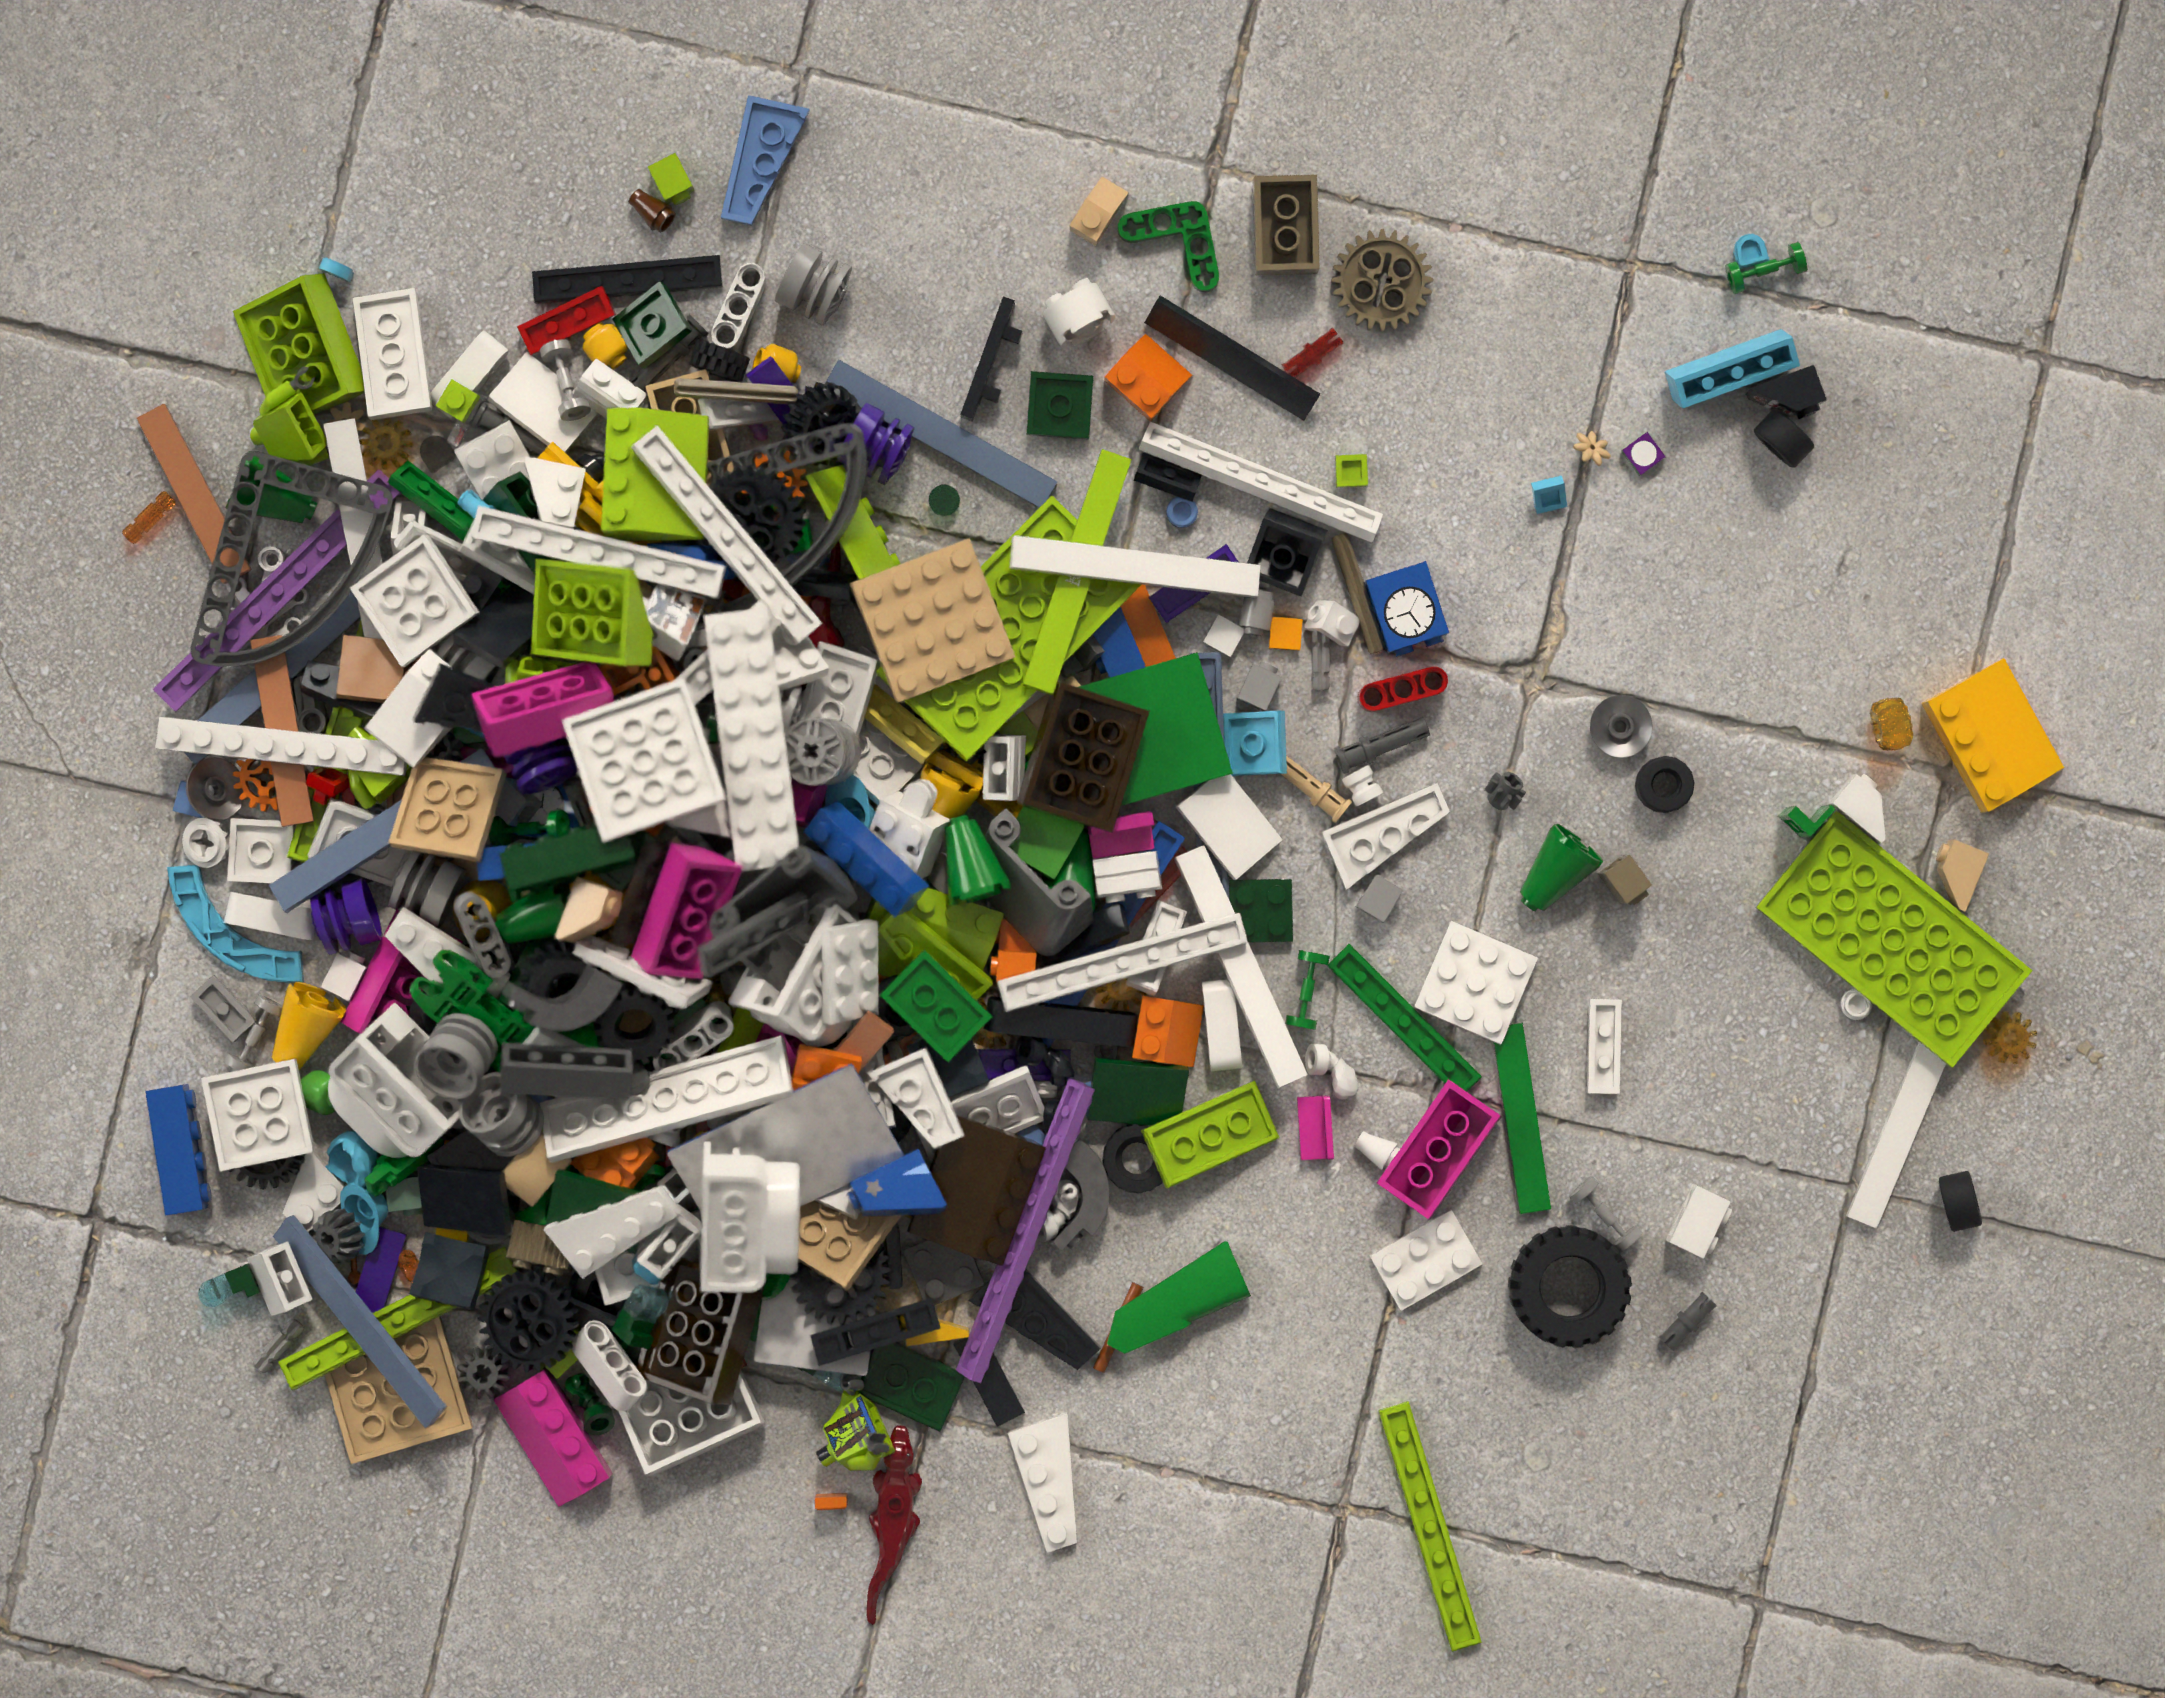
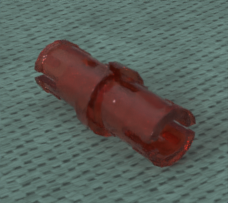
(1312, 353)

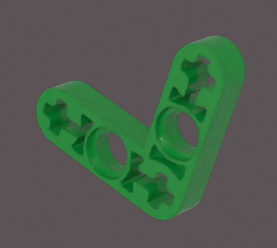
(1189, 233)

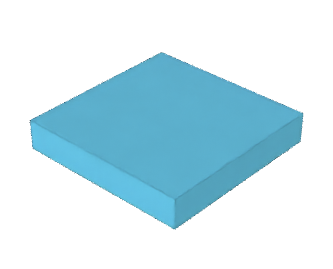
(1256, 742)

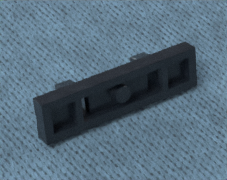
(979, 387)
(875, 1331)

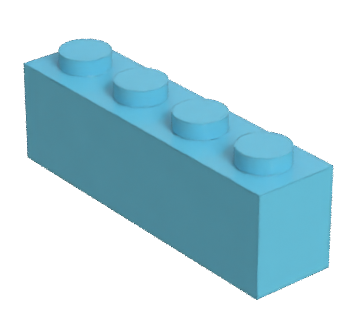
(1732, 368)

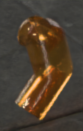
(408, 1264)

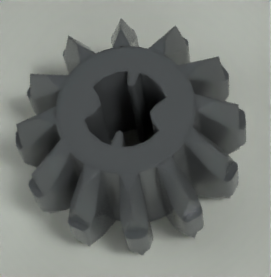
(338, 1235)
(474, 1365)

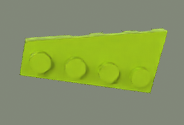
(910, 936)

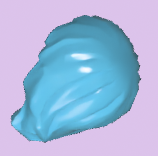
(351, 1158)

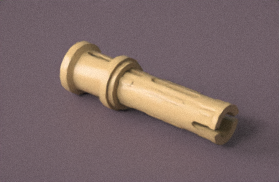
(1320, 794)

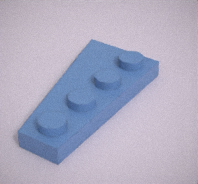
(761, 150)

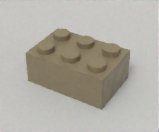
(1286, 225)

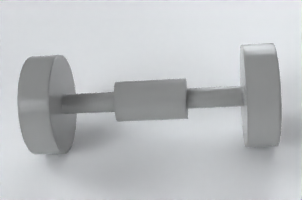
(556, 352)
(255, 1033)
(1584, 1190)

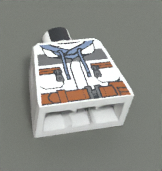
(672, 618)

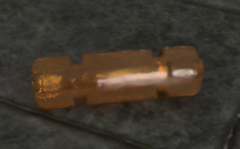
(149, 517)

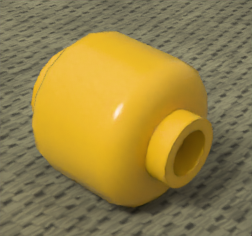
(605, 344)
(784, 357)

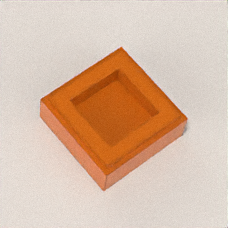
(831, 1501)

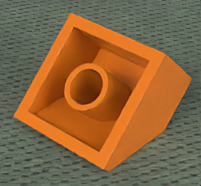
(1147, 377)
(1167, 1031)

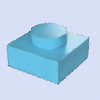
(1549, 494)

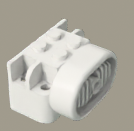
(792, 991)
(380, 1093)
(747, 1220)

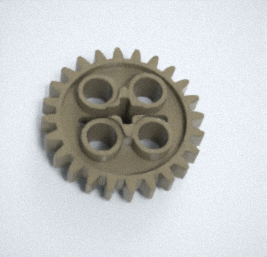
(1409, 287)

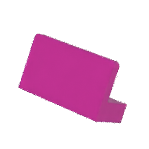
(1129, 835)
(1315, 1127)

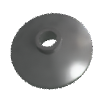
(1637, 726)
(219, 775)

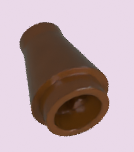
(653, 211)

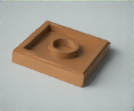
(367, 670)

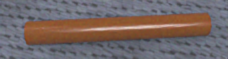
(1107, 1351)

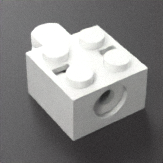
(911, 826)

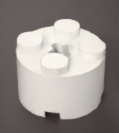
(1078, 313)

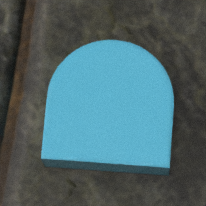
(1750, 251)
(336, 269)
(644, 1273)

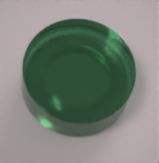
(944, 500)

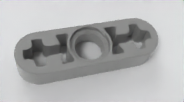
(494, 941)

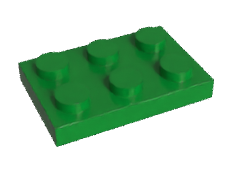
(935, 1005)

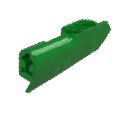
(1180, 1299)

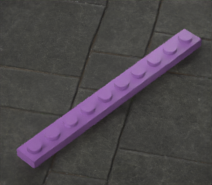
(265, 602)
(1007, 1278)

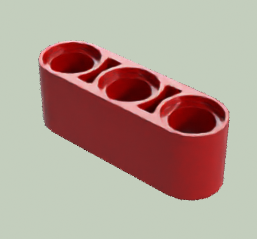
(1418, 689)

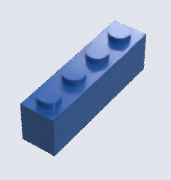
(1119, 645)
(866, 858)
(177, 1149)

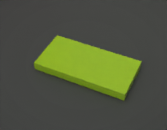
(1210, 1134)

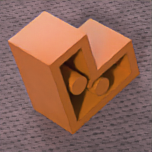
(651, 676)
(1014, 954)

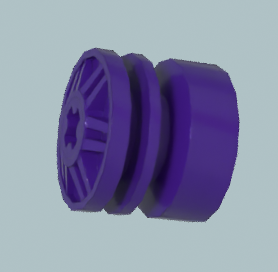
(882, 445)
(543, 766)
(351, 914)

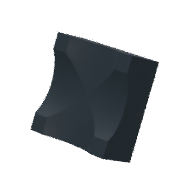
(961, 1072)
(450, 1271)

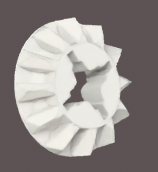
(197, 851)

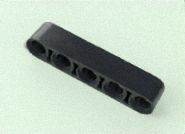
(1064, 1022)

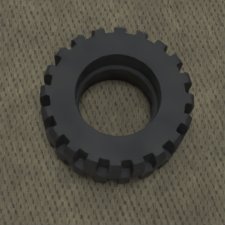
(1611, 1298)

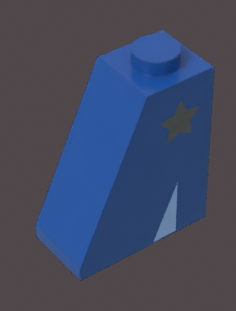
(897, 1189)

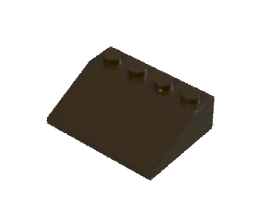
(1082, 757)
(985, 1190)
(699, 1336)

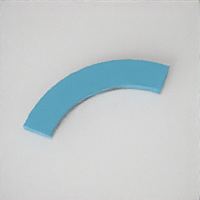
(222, 939)

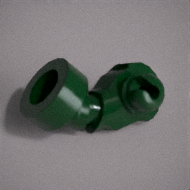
(597, 1417)

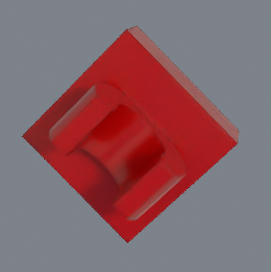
(327, 783)

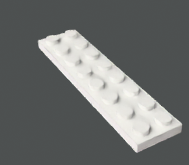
(751, 737)
(672, 1100)

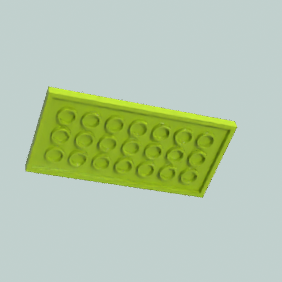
(977, 705)
(1893, 939)

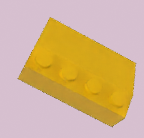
(1992, 736)

